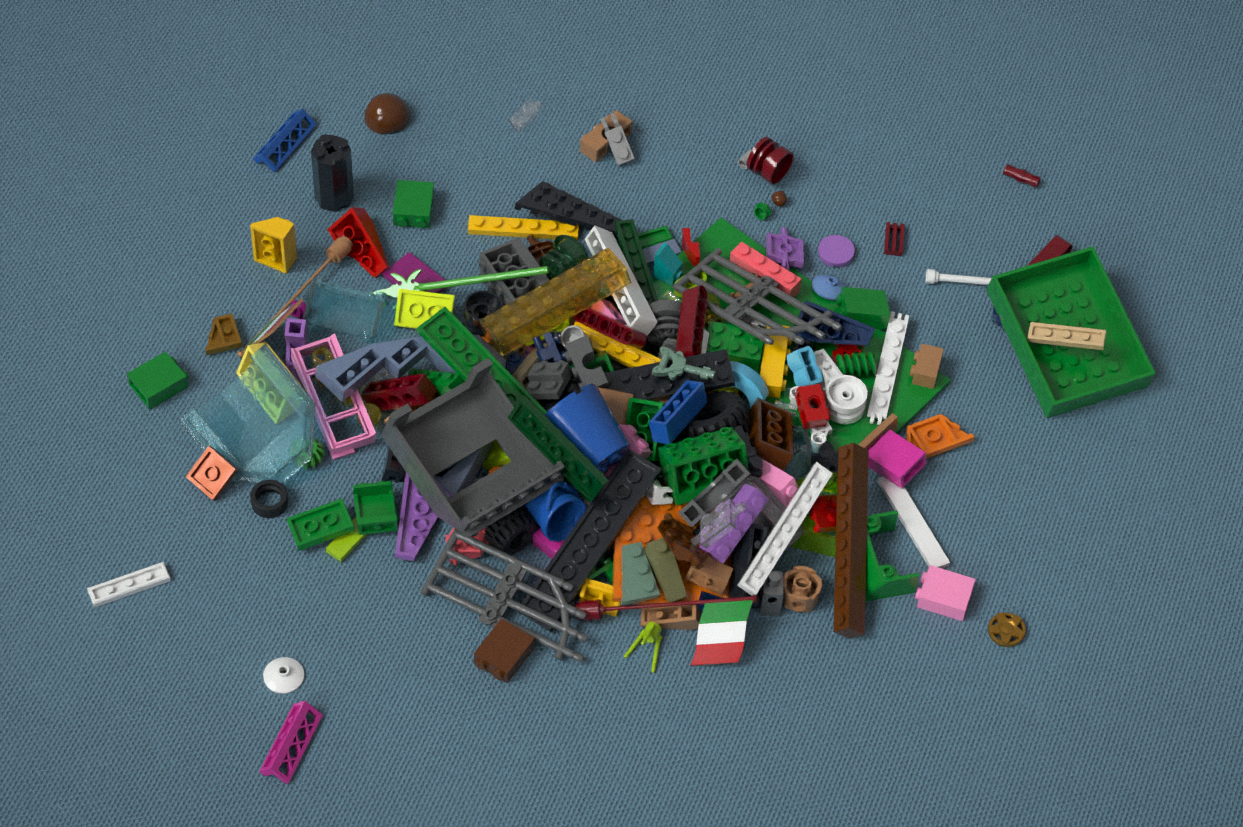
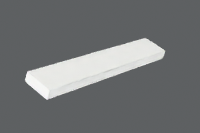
(914, 524)

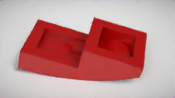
(690, 248)

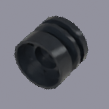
(478, 306)

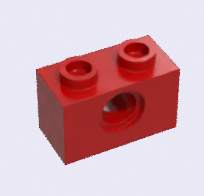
(811, 416)

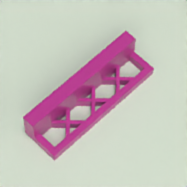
(284, 740)

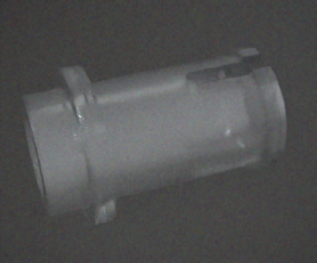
(786, 406)

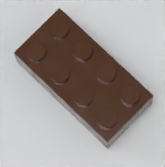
(771, 433)

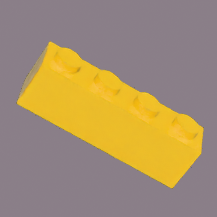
(774, 366)

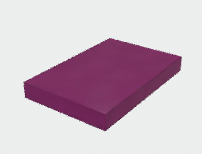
(409, 264)

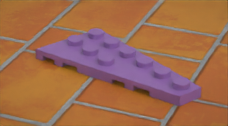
(414, 522)

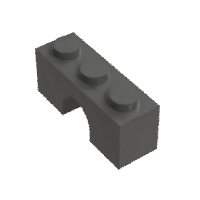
(580, 354)

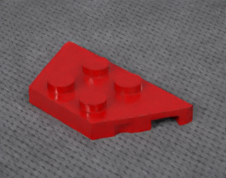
(824, 513)

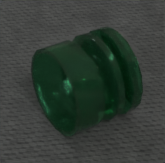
(562, 258)

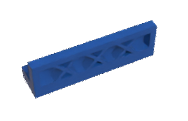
(279, 137)

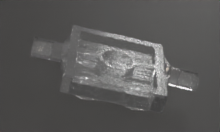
(718, 523)

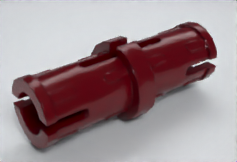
(1021, 175)

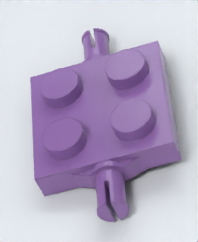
(785, 249)

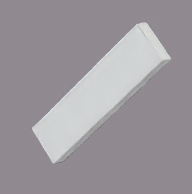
(128, 584)

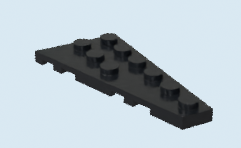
(565, 208)

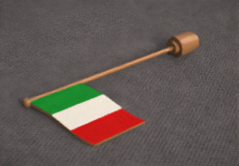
(335, 253)

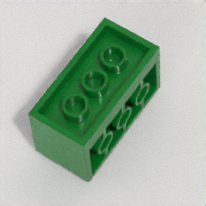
(698, 461)

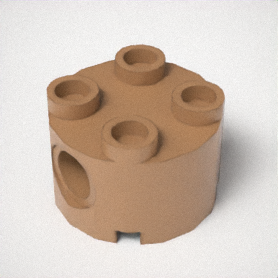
(801, 589)

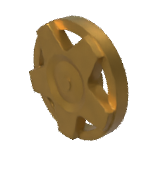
(1006, 629)

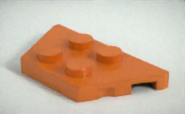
(937, 435)

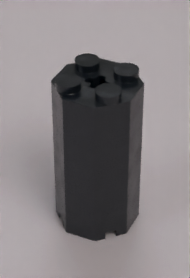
(332, 172)

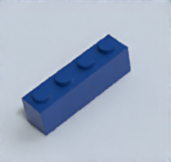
(678, 412)

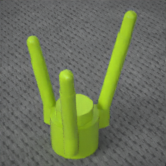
(649, 634)

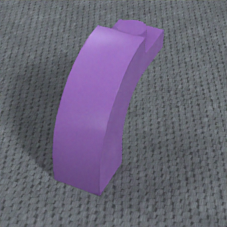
(296, 335)

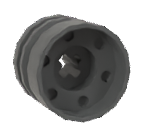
(667, 316)

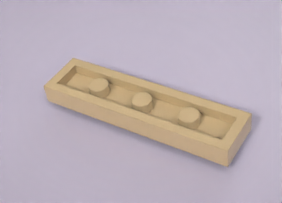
(1067, 336)

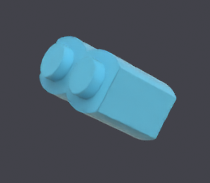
(804, 367)

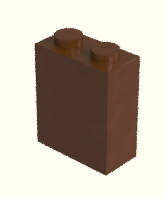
(504, 651)

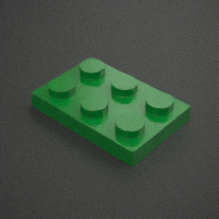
(320, 524)

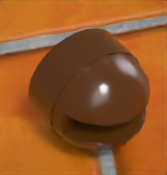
(779, 198)

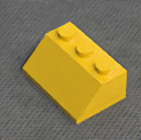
(274, 243)

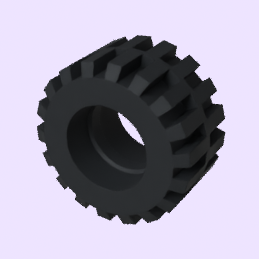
(512, 531)

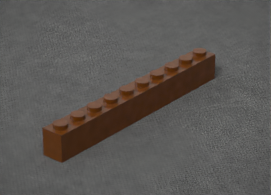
(851, 541)

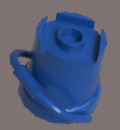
(557, 510)

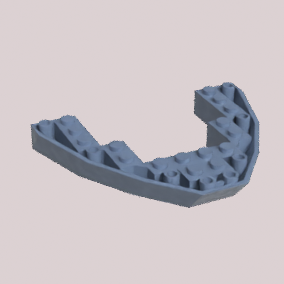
(354, 369)

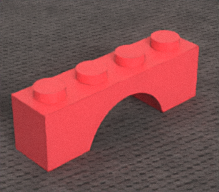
(759, 264)

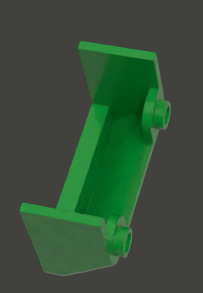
(883, 580)

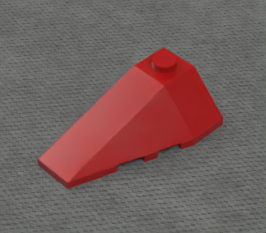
(361, 231)

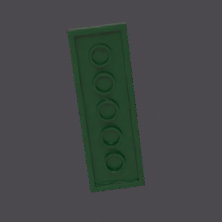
(557, 447)

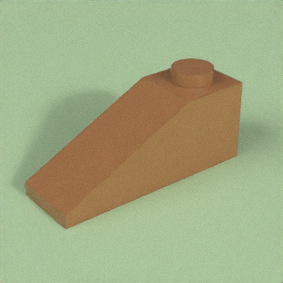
(672, 617)

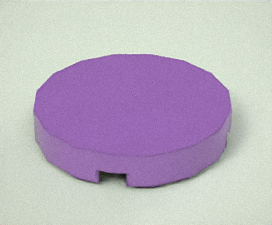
(836, 251)

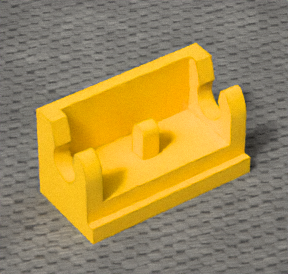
(597, 590)

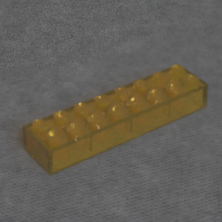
(555, 301)

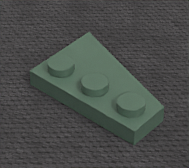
(637, 577)

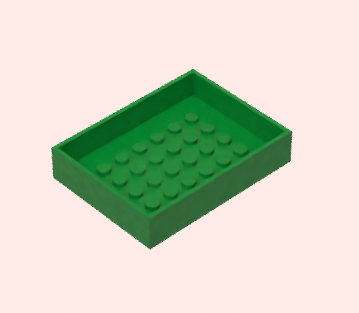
(1075, 294)

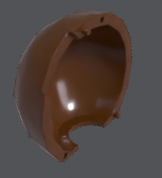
(386, 113)

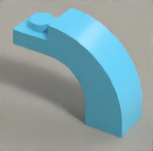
(749, 382)

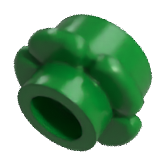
(762, 211)

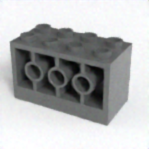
(510, 257)

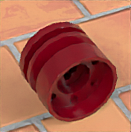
(770, 160)

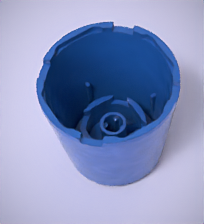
(590, 426)

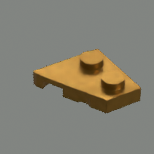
(223, 335)

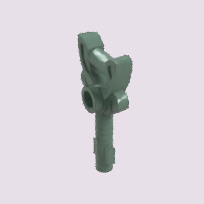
(679, 366)

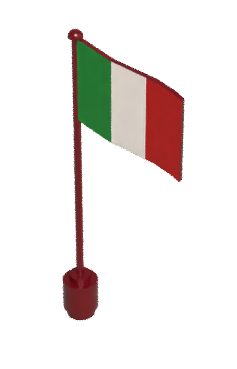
(719, 630)

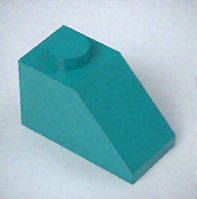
(667, 265)

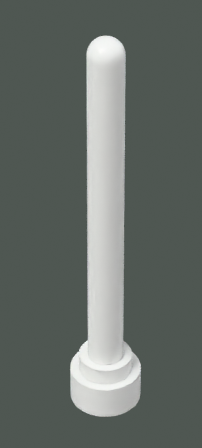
(934, 276)

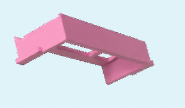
(347, 446)

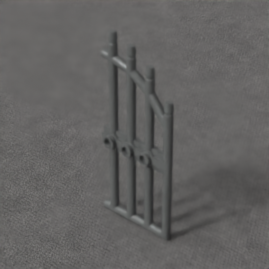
(753, 296)
(505, 591)

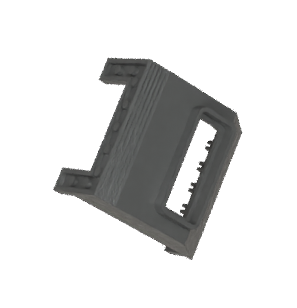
(457, 427)

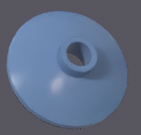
(827, 286)

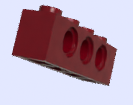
(399, 391)

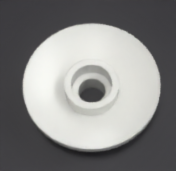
(283, 682)

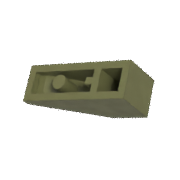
(665, 570)

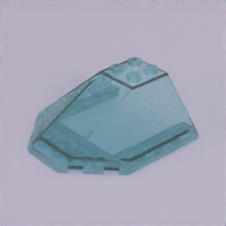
(258, 422)

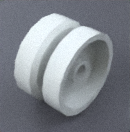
(846, 399)

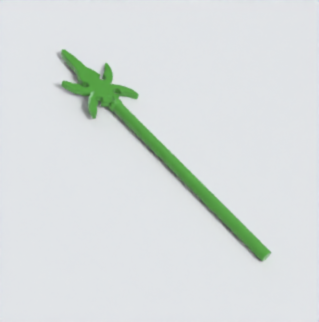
(393, 290)

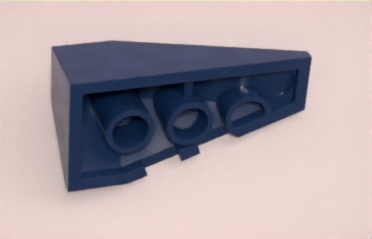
(851, 333)

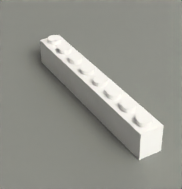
(629, 298)

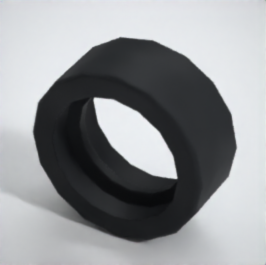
(269, 486)

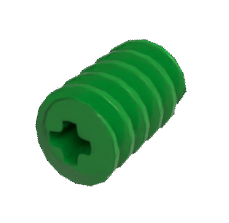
(857, 363)

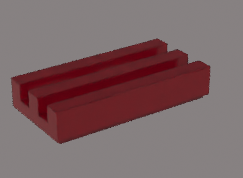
(894, 227)

